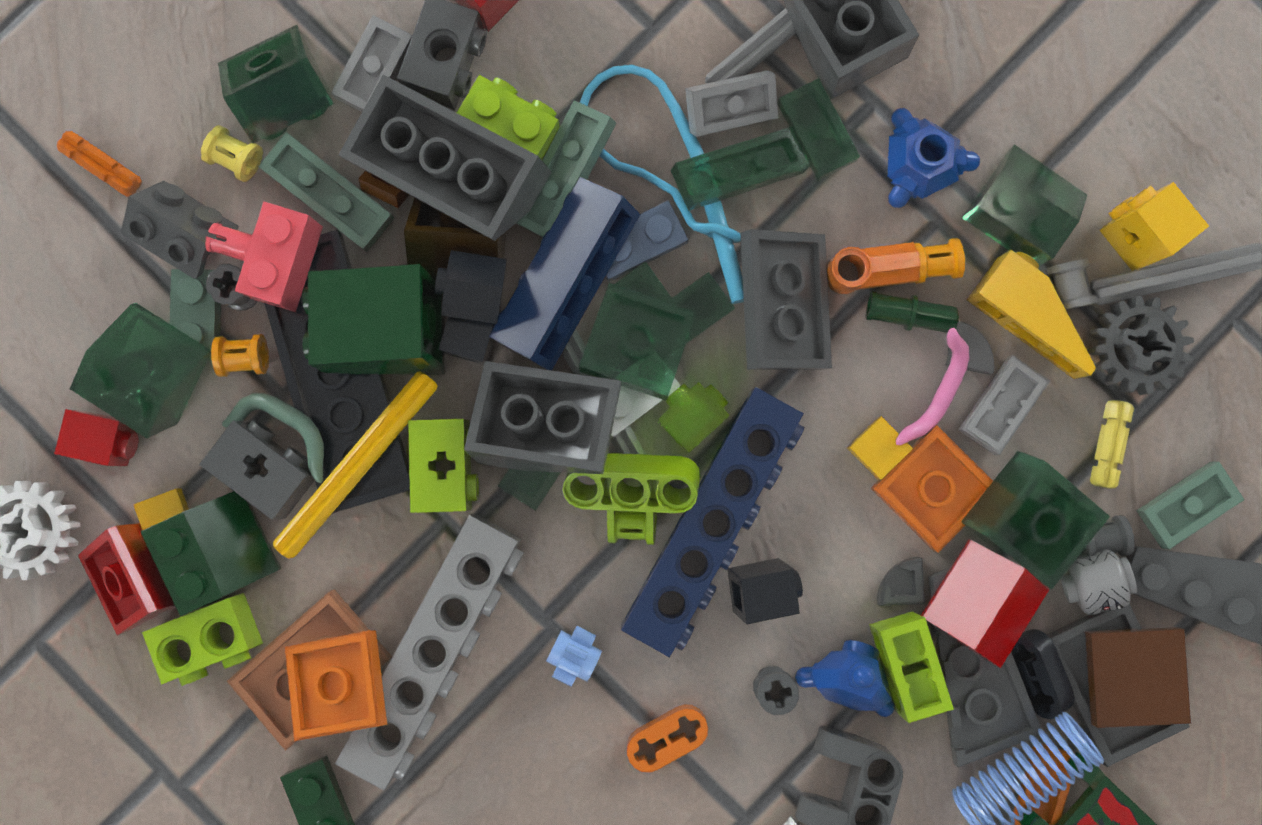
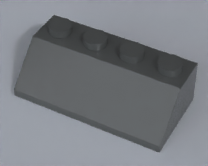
(445, 159)

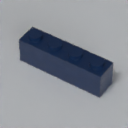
(565, 273)

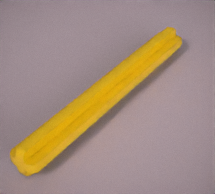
(355, 465)

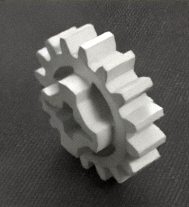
(46, 526)

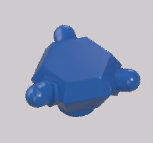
(923, 158)
(851, 679)

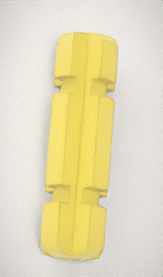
(1112, 444)

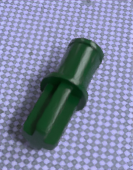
(911, 312)

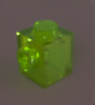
(693, 414)

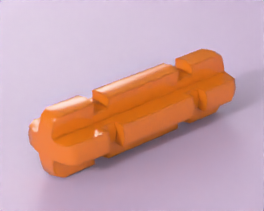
(99, 163)

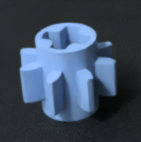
(574, 656)

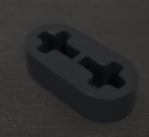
(1043, 674)

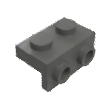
(172, 226)

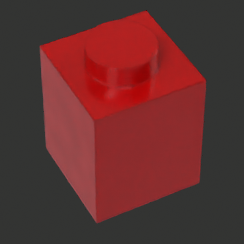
(96, 439)

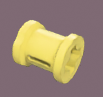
(246, 157)

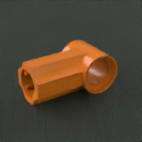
(875, 267)

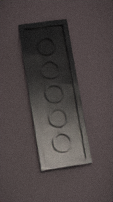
(338, 403)

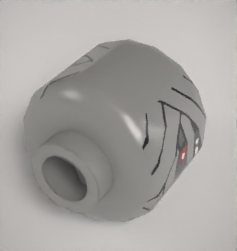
(1099, 582)

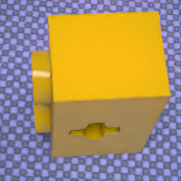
(1152, 225)

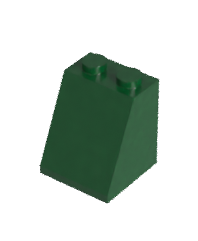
(373, 321)

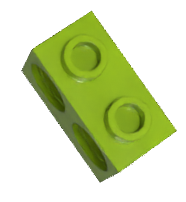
(202, 635)
(911, 666)

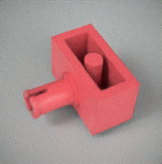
(273, 256)

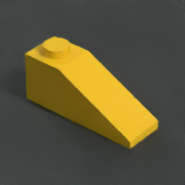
(1029, 308)

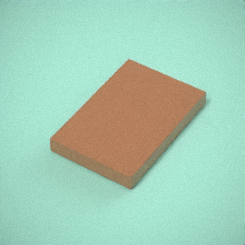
(265, 678)

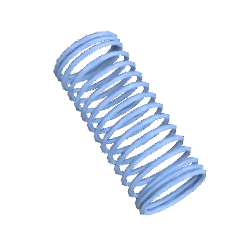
(1074, 733)

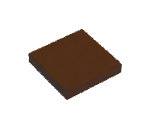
(1138, 677)

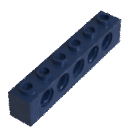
(644, 617)

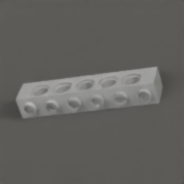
(367, 751)

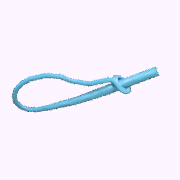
(717, 226)

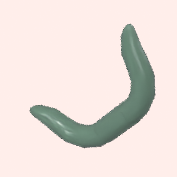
(289, 416)

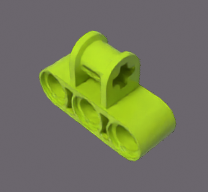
(635, 509)

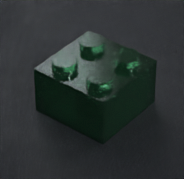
(1035, 518)

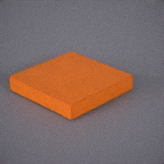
(934, 488)
(335, 685)

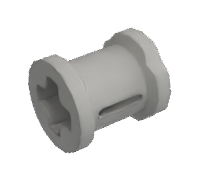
(1072, 284)

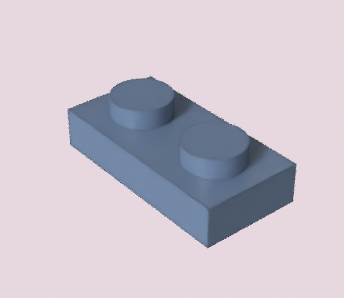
(651, 237)

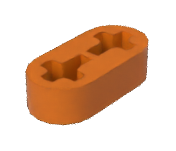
(672, 747)

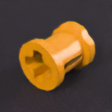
(941, 260)
(240, 355)

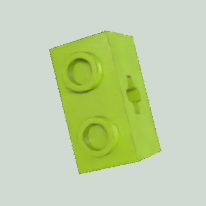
(427, 485)

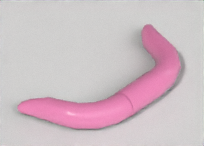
(944, 393)

